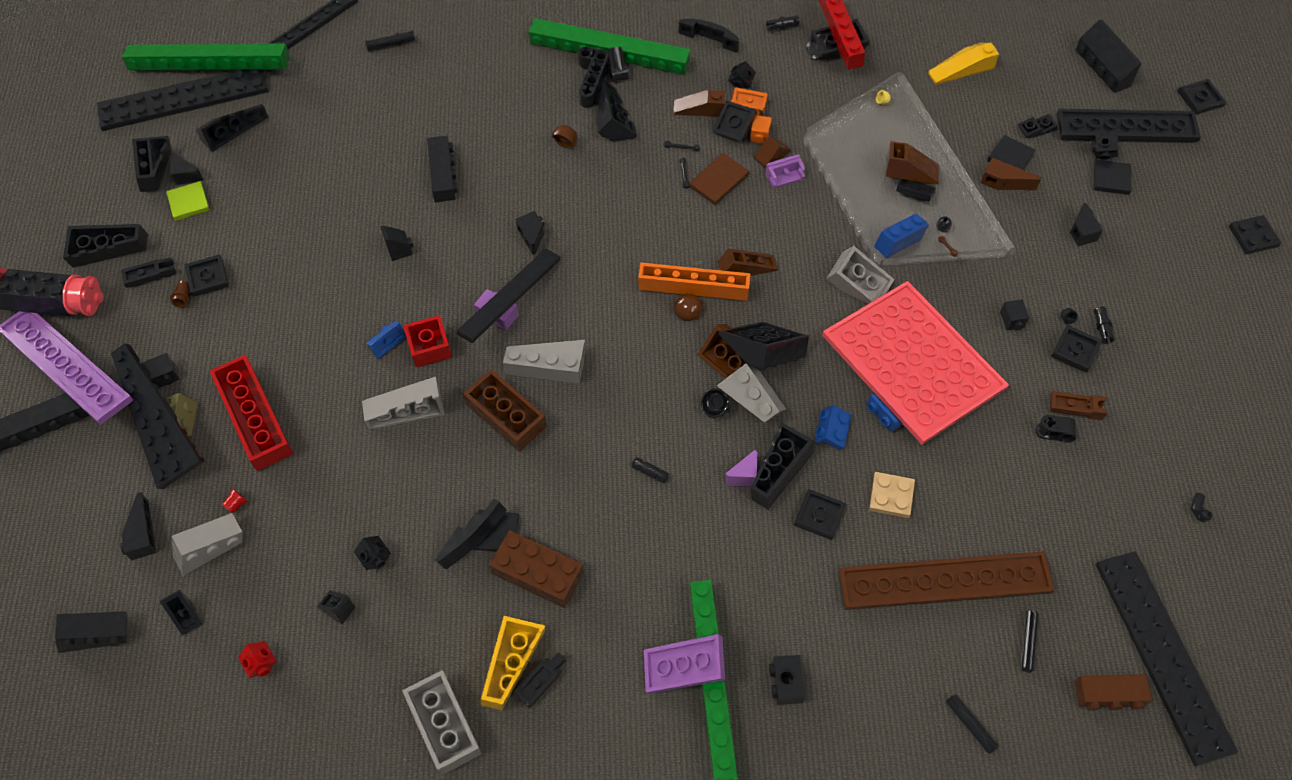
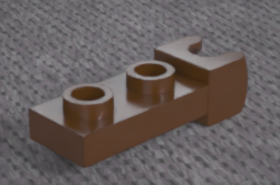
(1078, 405)

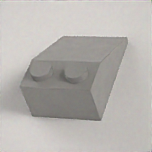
(859, 276)

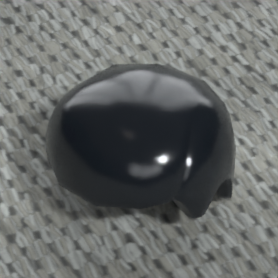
(715, 403)

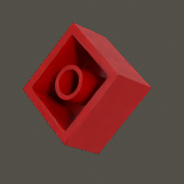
(427, 341)

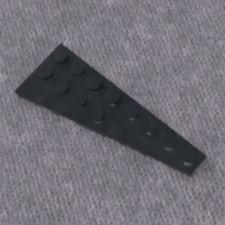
(162, 438)

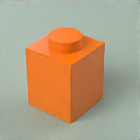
(760, 129)

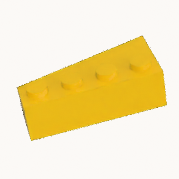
(511, 655)

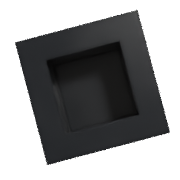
(1014, 315)

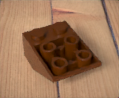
(910, 164)

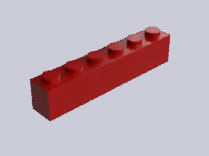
(843, 33)

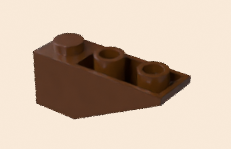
(1007, 177)

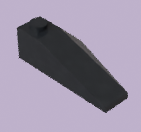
(611, 115)

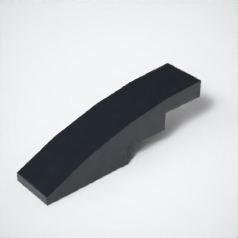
(465, 539)

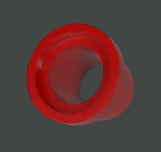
(234, 501)

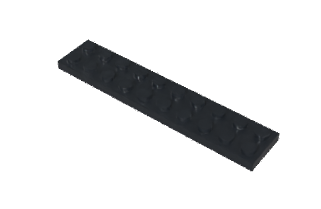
(180, 98)
(1166, 659)

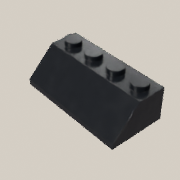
(1108, 56)

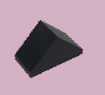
(184, 172)
(336, 606)
(181, 611)

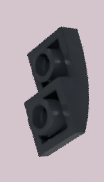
(1037, 127)

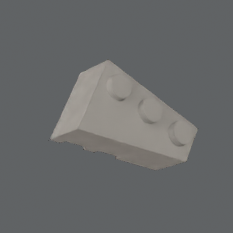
(753, 392)
(205, 542)

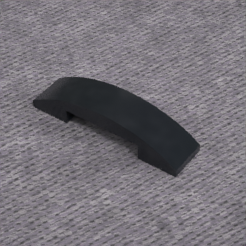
(710, 30)

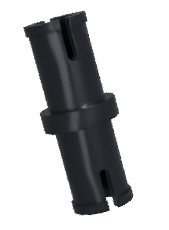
(782, 23)
(1104, 325)

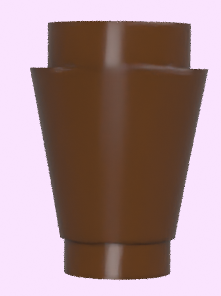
(180, 296)

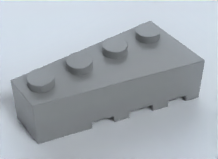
(404, 405)

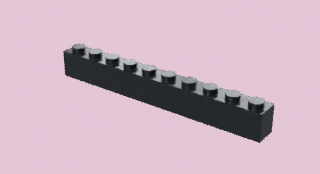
(62, 410)

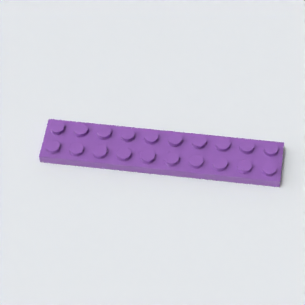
(65, 365)

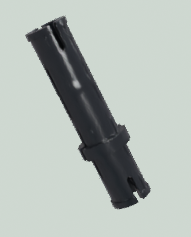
(387, 41)

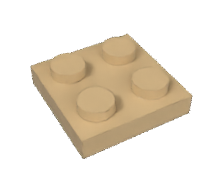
(891, 495)

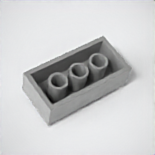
(441, 722)

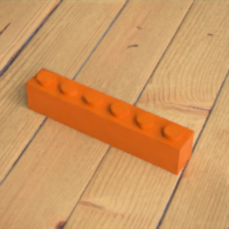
(694, 281)

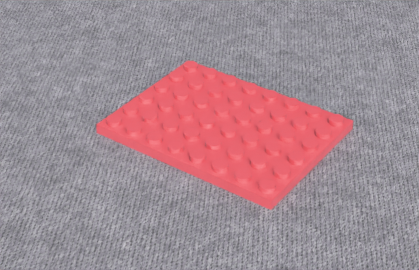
(915, 361)

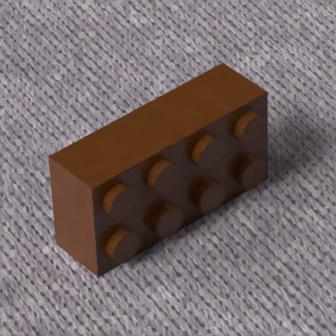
(505, 410)
(536, 569)

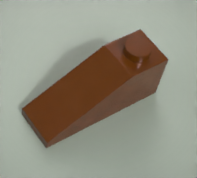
(704, 103)
(747, 262)

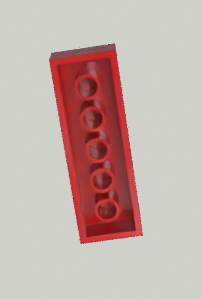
(251, 413)

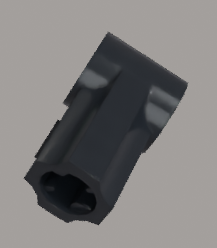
(617, 68)

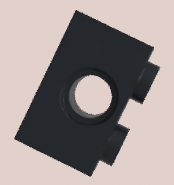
(790, 667)

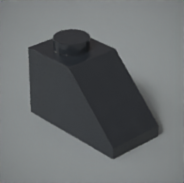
(531, 230)
(397, 242)

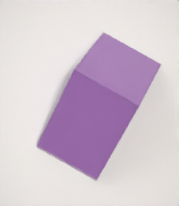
(744, 472)

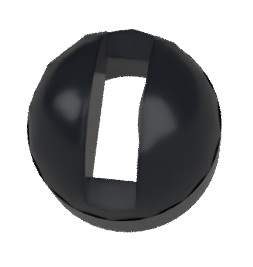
(947, 225)
(1072, 314)

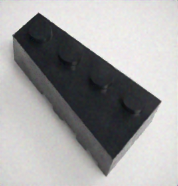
(102, 242)
(781, 464)

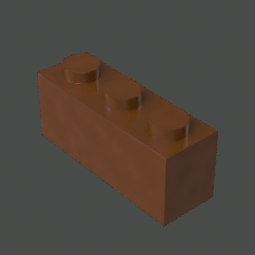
(1113, 691)

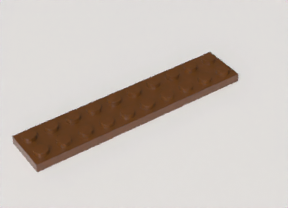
(945, 580)

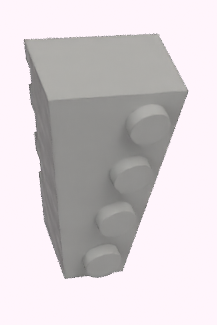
(547, 360)

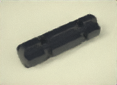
(650, 470)

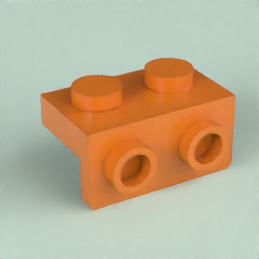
(750, 99)

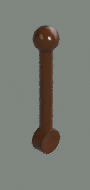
(943, 239)

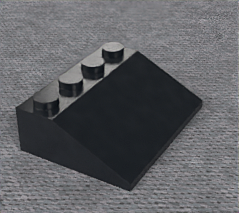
(766, 344)

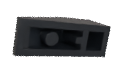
(138, 530)

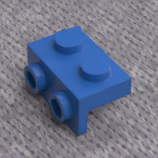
(883, 413)
(833, 427)

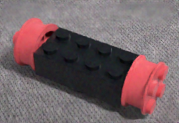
(49, 293)

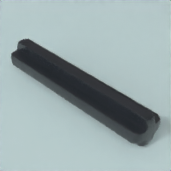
(1029, 641)
(972, 724)

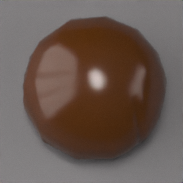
(565, 136)
(688, 307)

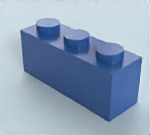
(901, 235)

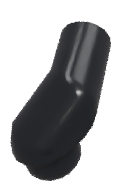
(1197, 508)

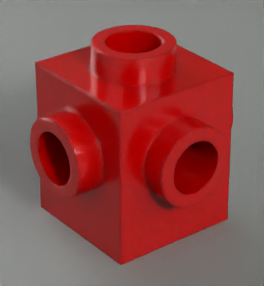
(257, 659)

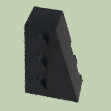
(150, 161)
(90, 630)

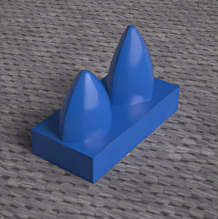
(386, 339)

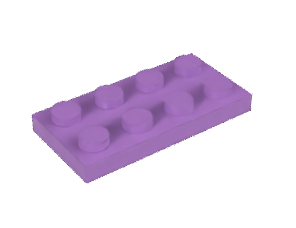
(684, 664)

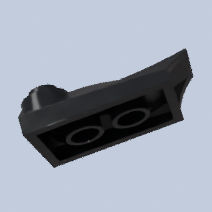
(823, 43)

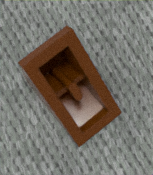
(771, 151)

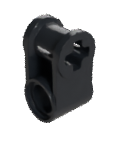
(1058, 428)

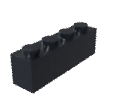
(441, 169)

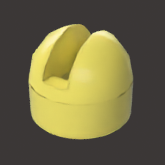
(883, 97)

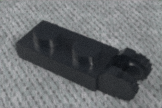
(148, 272)

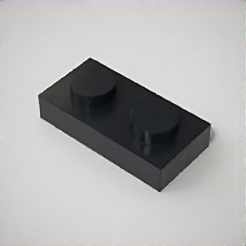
(916, 189)

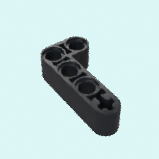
(597, 65)

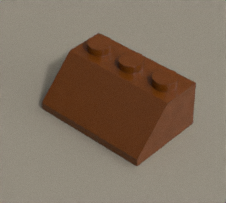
(719, 354)

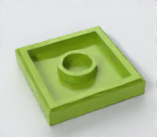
(188, 201)

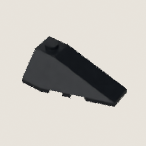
(227, 127)

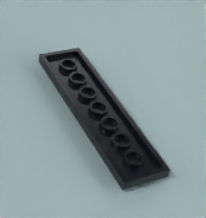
(1128, 124)

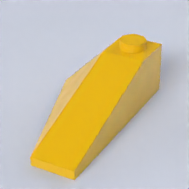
(965, 62)

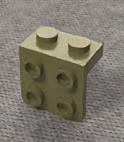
(185, 410)

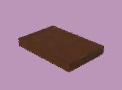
(719, 178)

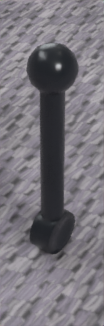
(668, 144)
(685, 184)

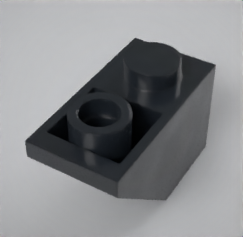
(1085, 227)

